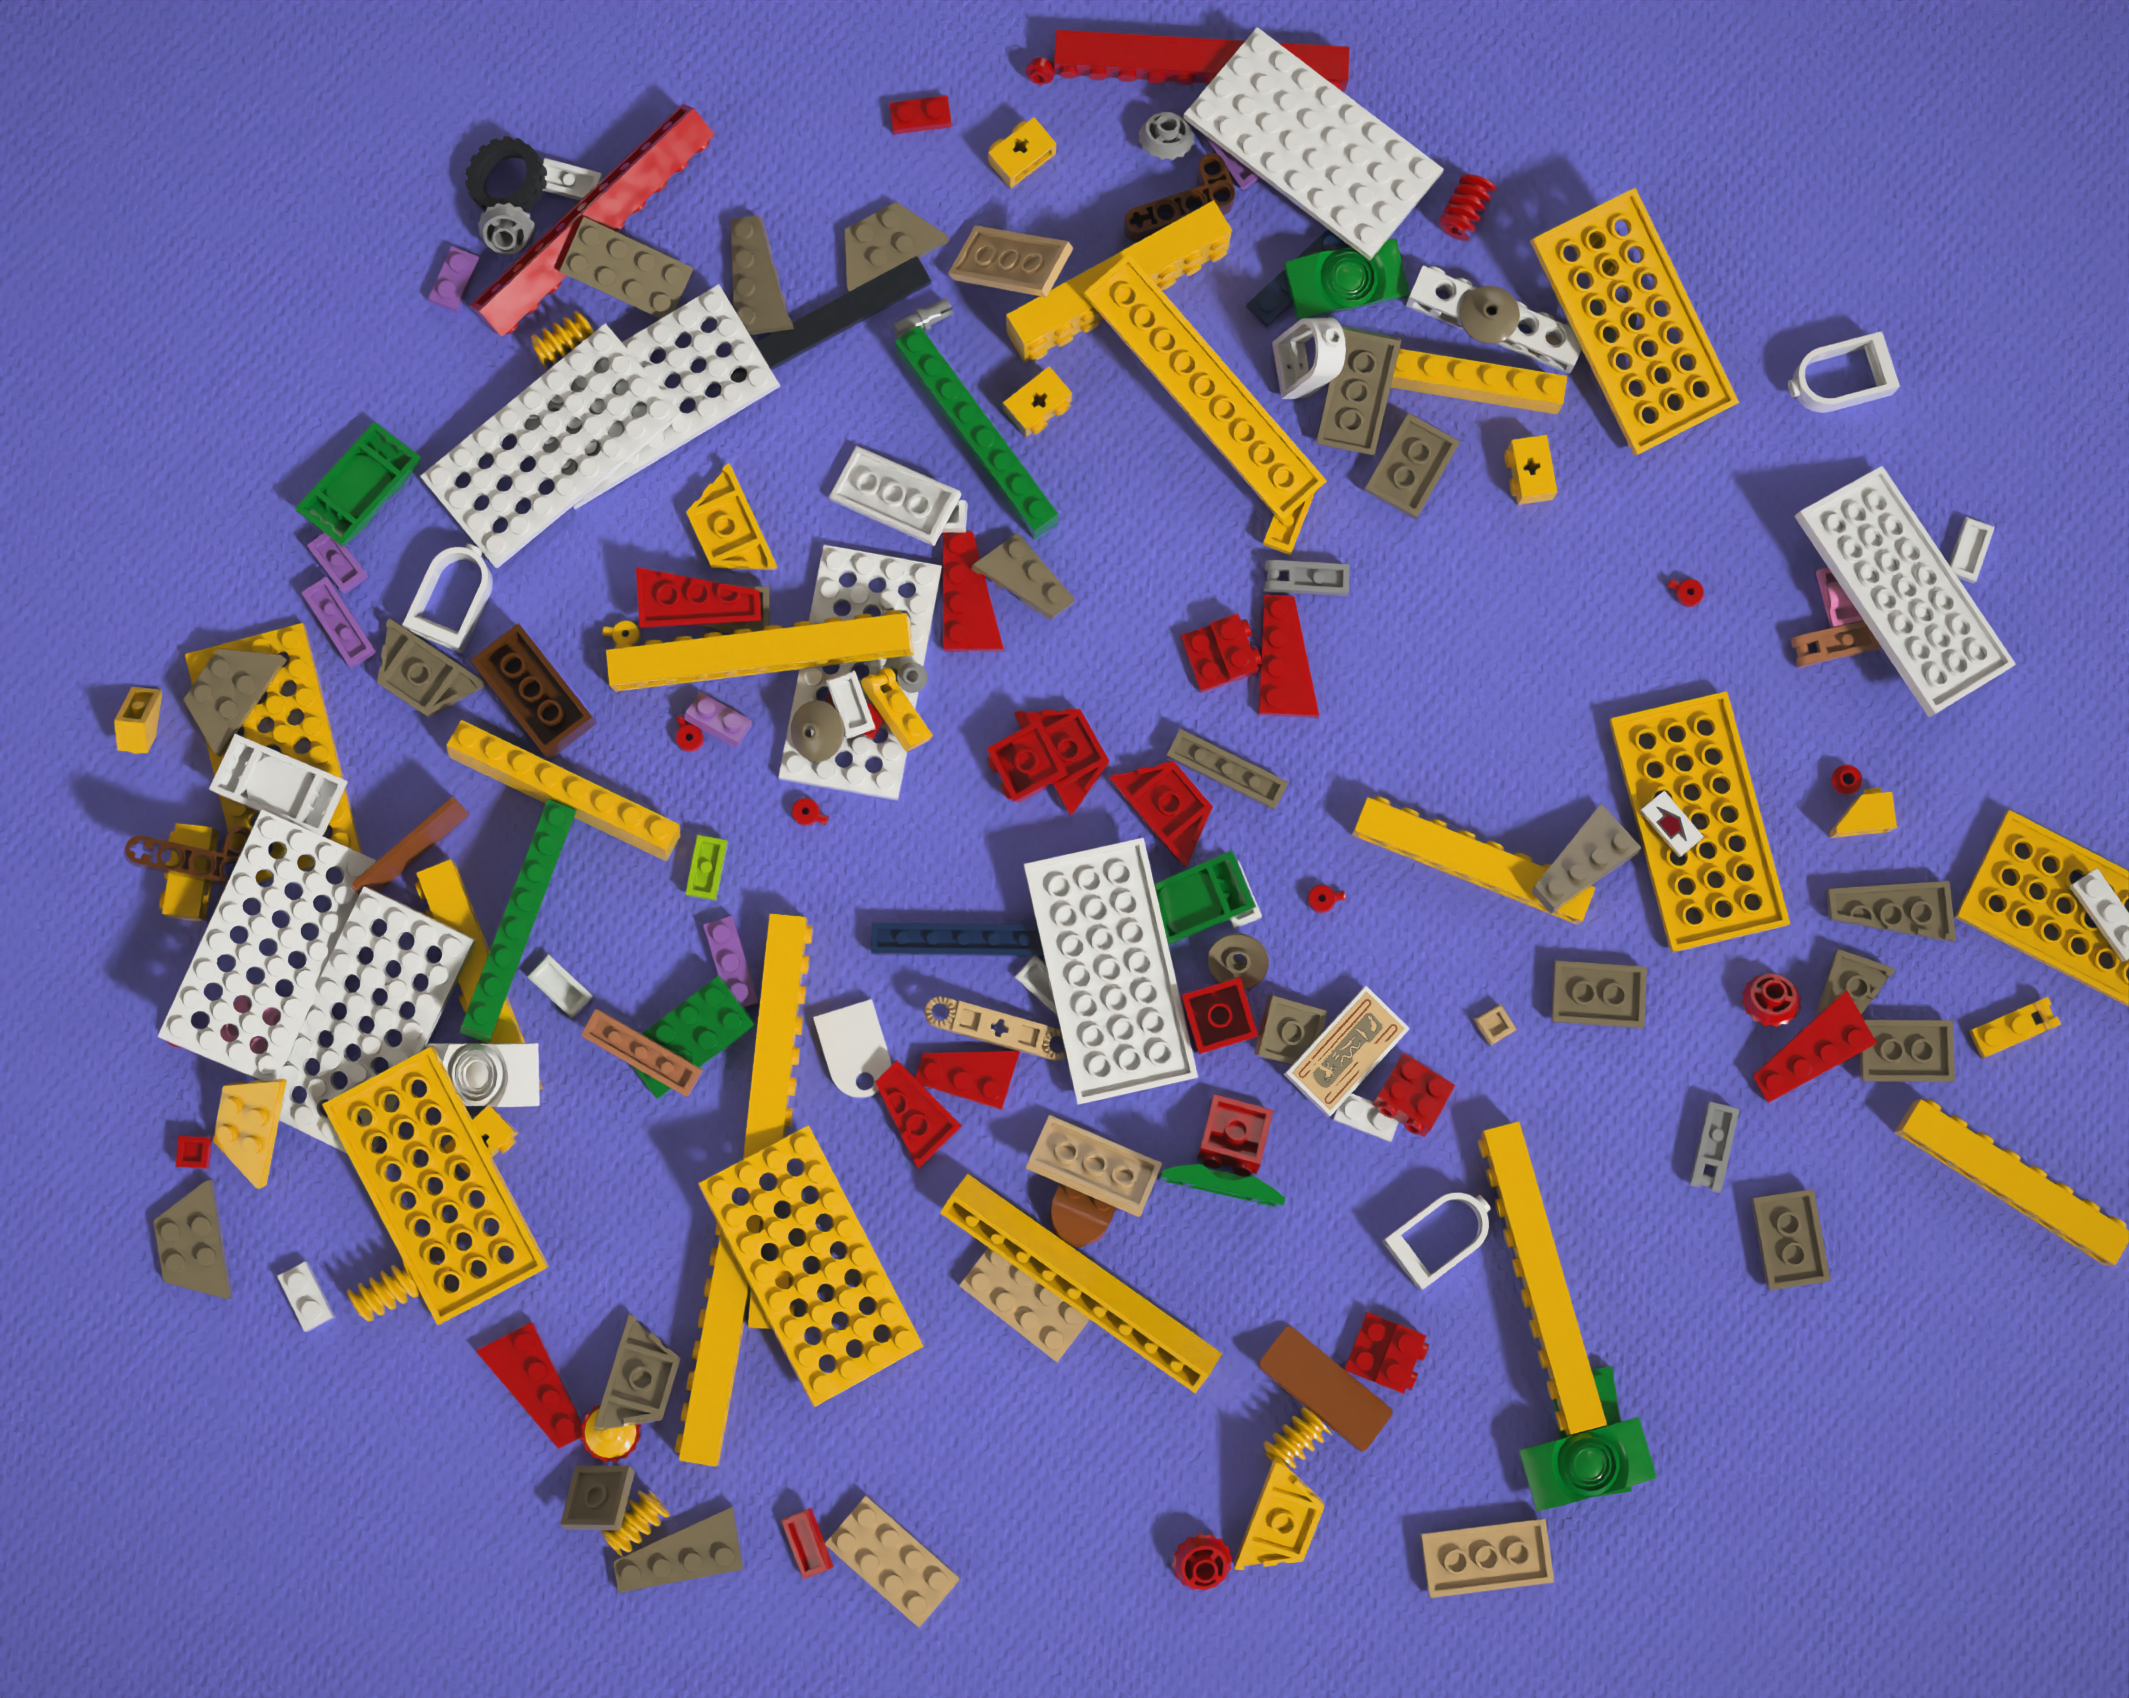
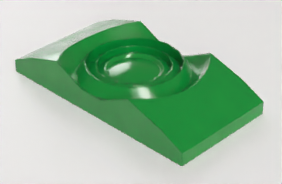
(1345, 280)
(359, 484)
(1203, 897)
(1223, 1183)
(1587, 1464)

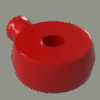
(1682, 588)
(688, 730)
(814, 812)
(1329, 895)

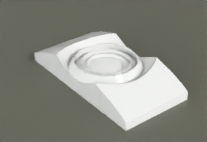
(278, 785)
(493, 1072)

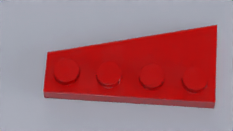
(684, 600)
(967, 606)
(1285, 669)
(1823, 1044)
(532, 1378)

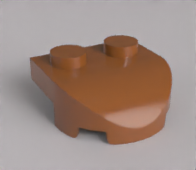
(1079, 1217)

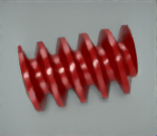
(1464, 205)

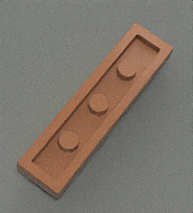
(642, 1052)

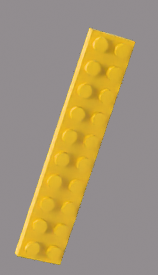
(1204, 387)

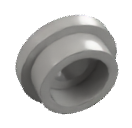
(916, 686)

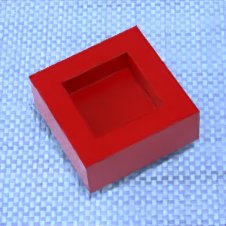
(193, 1152)

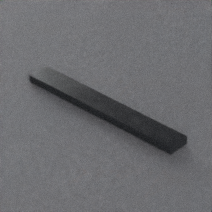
(841, 314)

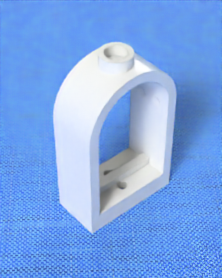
(1291, 352)
(1879, 362)
(435, 632)
(1410, 1262)

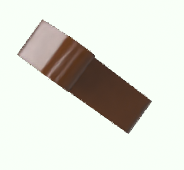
(1176, 204)
(186, 855)

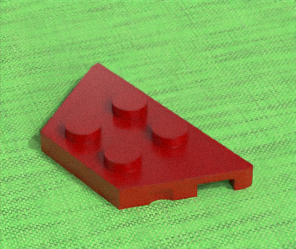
(1077, 748)
(1167, 805)

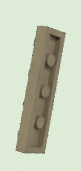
(1227, 769)

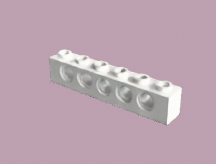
(1560, 356)

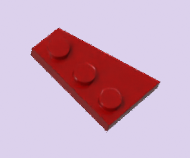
(970, 1075)
(917, 1114)

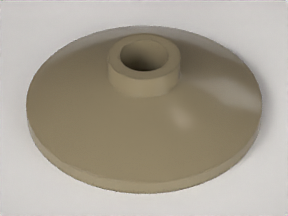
(1486, 327)
(827, 730)
(1226, 967)

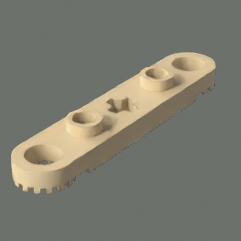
(976, 1023)

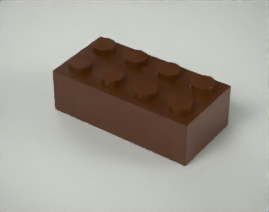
(533, 691)

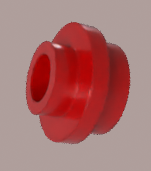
(1040, 71)
(1838, 783)

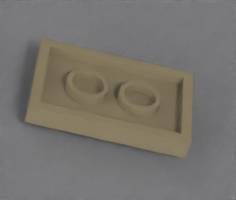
(1412, 466)
(1598, 994)
(1909, 1052)
(1790, 1239)

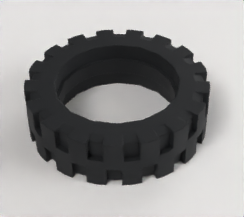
(492, 155)

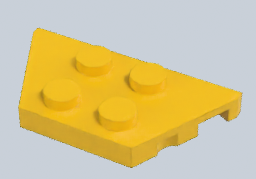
(729, 527)
(249, 1125)
(1280, 1521)

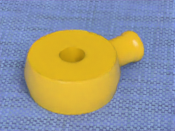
(621, 628)

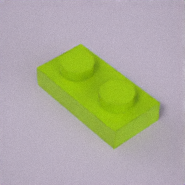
(706, 868)

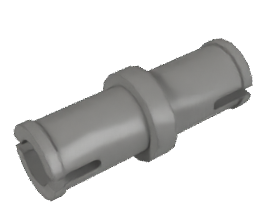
(923, 317)

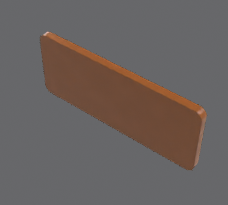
(412, 847)
(1325, 1388)

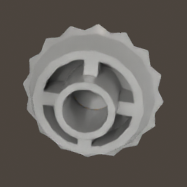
(1166, 136)
(506, 228)

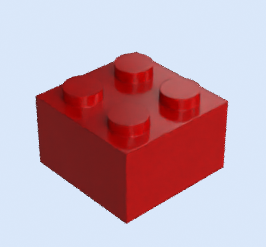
(1219, 1016)

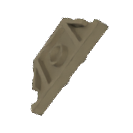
(886, 242)
(422, 673)
(229, 692)
(193, 1244)
(638, 1380)

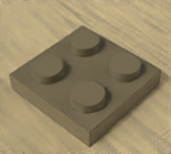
(1288, 1029)
(597, 1498)

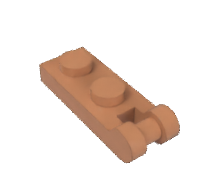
(1834, 643)

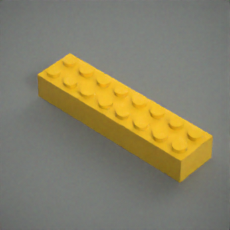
(1163, 256)

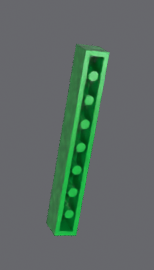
(976, 432)
(517, 921)

